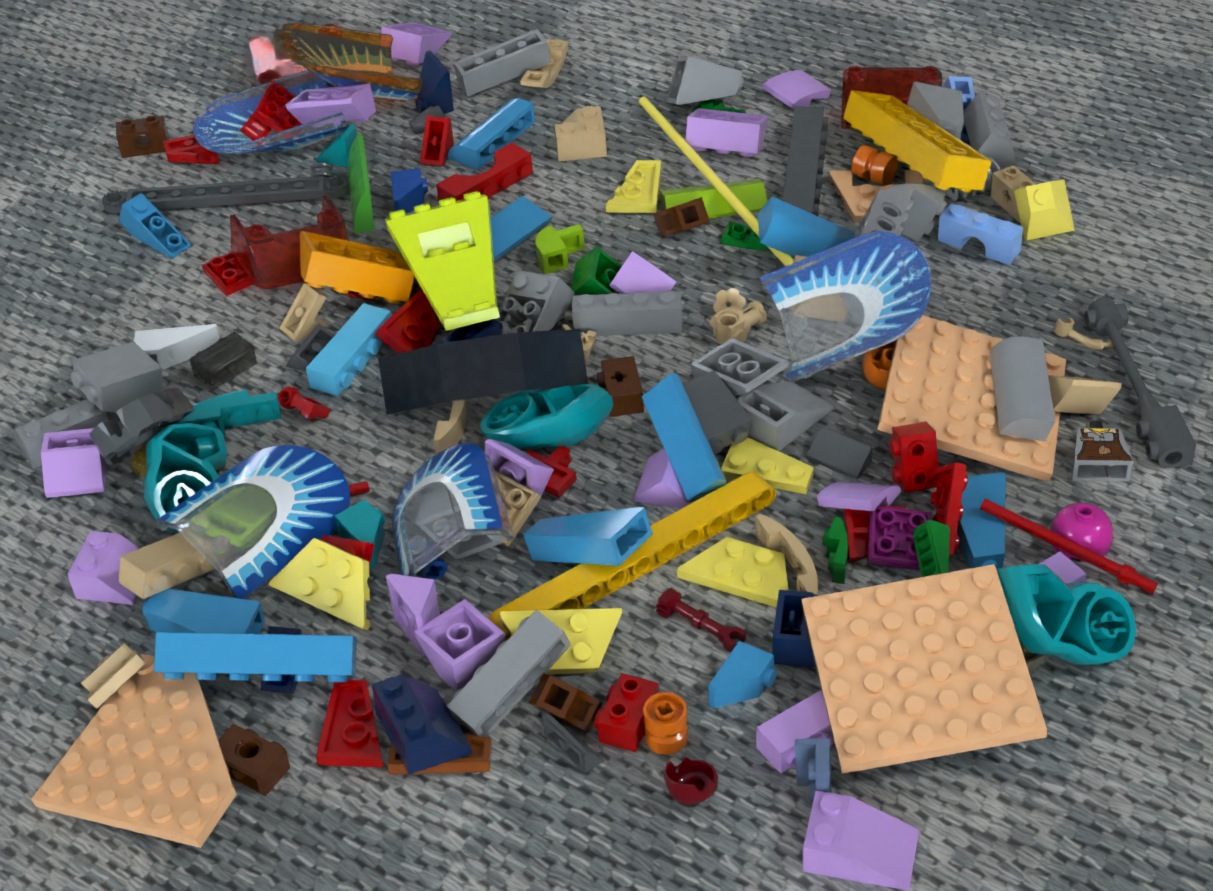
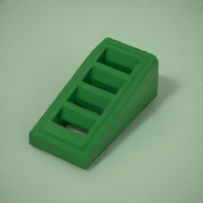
(932, 547)

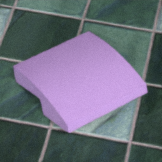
(796, 88)
(857, 495)

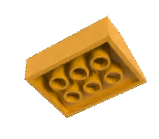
(354, 268)

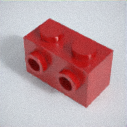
(914, 456)
(622, 717)

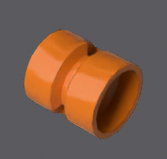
(875, 166)
(665, 723)

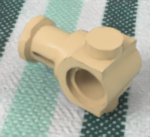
(737, 323)

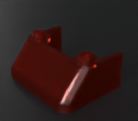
(275, 258)

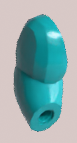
(180, 464)
(1068, 620)

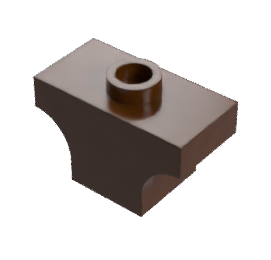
(681, 217)
(565, 702)

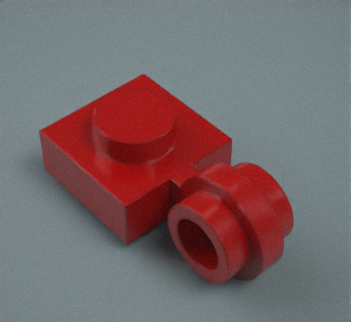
(309, 408)

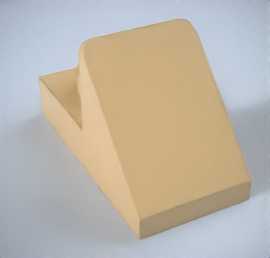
(303, 313)

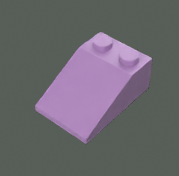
(413, 40)
(858, 842)

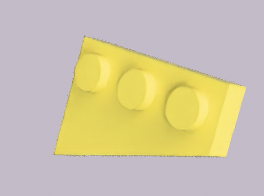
(639, 190)

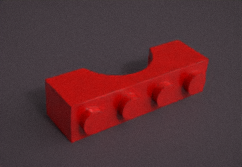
(510, 166)

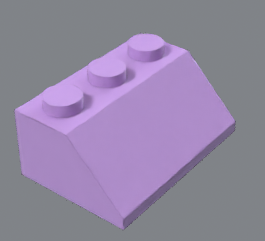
(314, 104)
(726, 131)

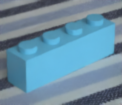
(347, 351)

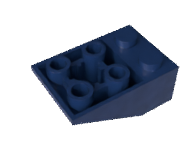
(790, 631)

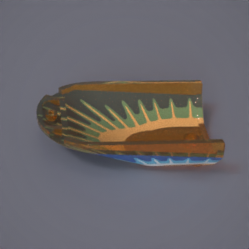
(346, 58)

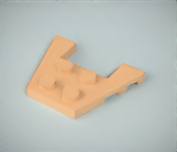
(858, 198)

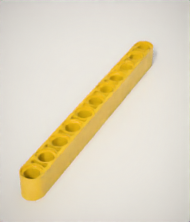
(669, 539)

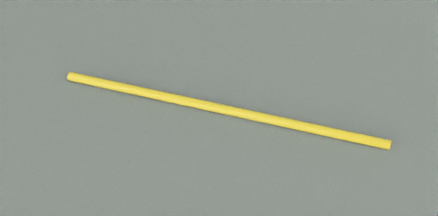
(709, 174)

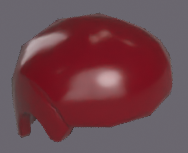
(690, 781)

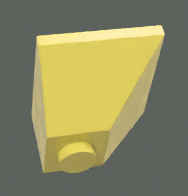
(1044, 209)

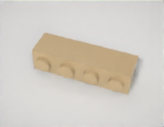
(161, 566)

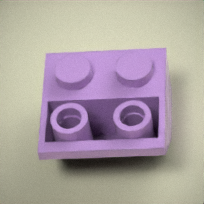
(72, 464)

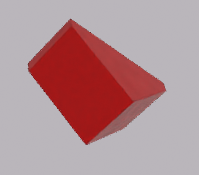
(436, 141)

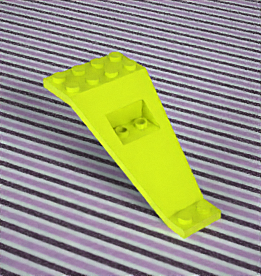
(451, 257)

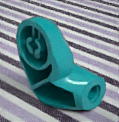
(548, 416)

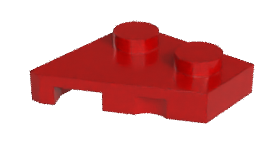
(188, 150)

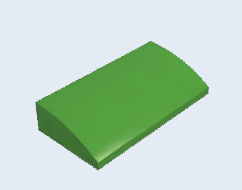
(359, 187)

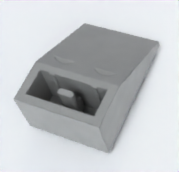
(534, 303)
(782, 412)

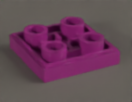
(892, 537)

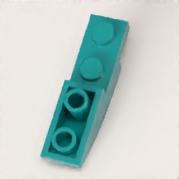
(234, 410)

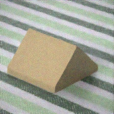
(1081, 394)

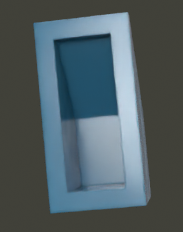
(742, 676)

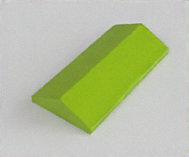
(749, 192)

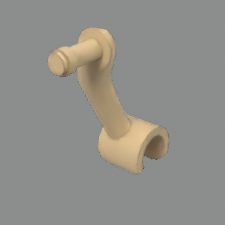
(1065, 330)

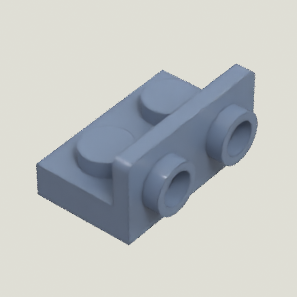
(813, 764)

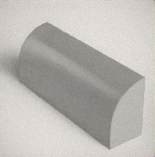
(1022, 388)

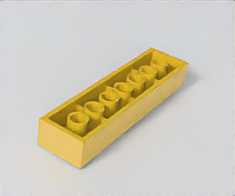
(917, 141)

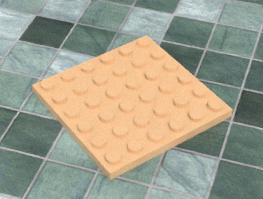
(946, 379)
(921, 669)

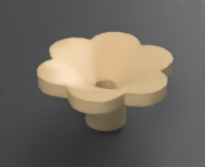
(732, 296)

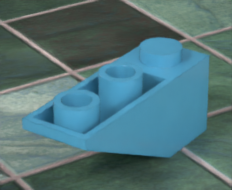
(151, 227)

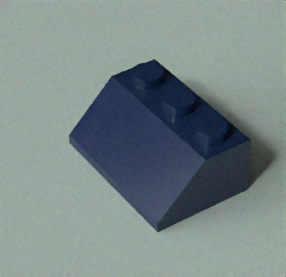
(418, 723)

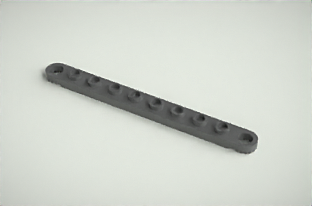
(232, 193)

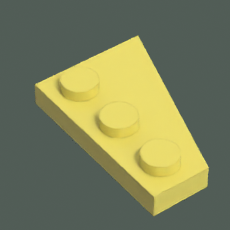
(771, 465)

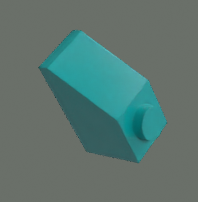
(362, 524)

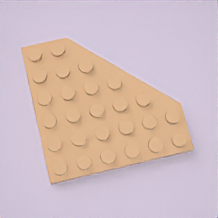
(146, 763)

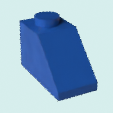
(408, 189)

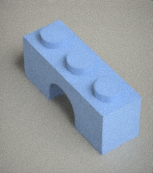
(1000, 237)

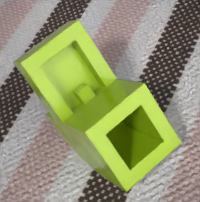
(554, 247)

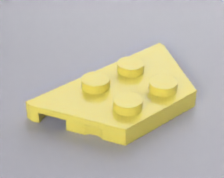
(739, 570)
(328, 581)
(586, 630)

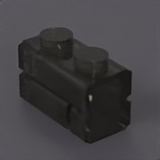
(223, 360)

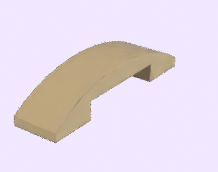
(546, 75)
(450, 432)
(778, 538)

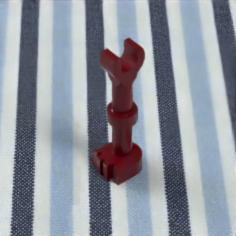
(671, 601)

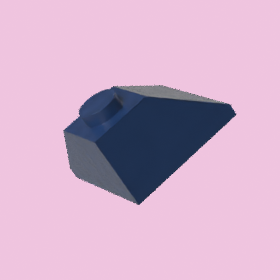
(435, 86)

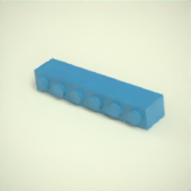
(255, 654)

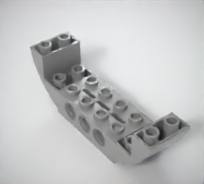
(903, 210)

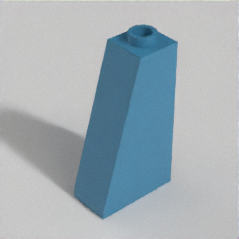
(979, 532)
(589, 537)
(202, 613)

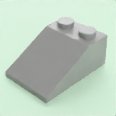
(739, 366)

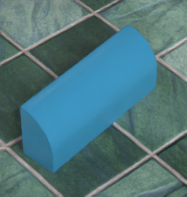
(493, 133)
(516, 225)
(797, 230)
(683, 438)

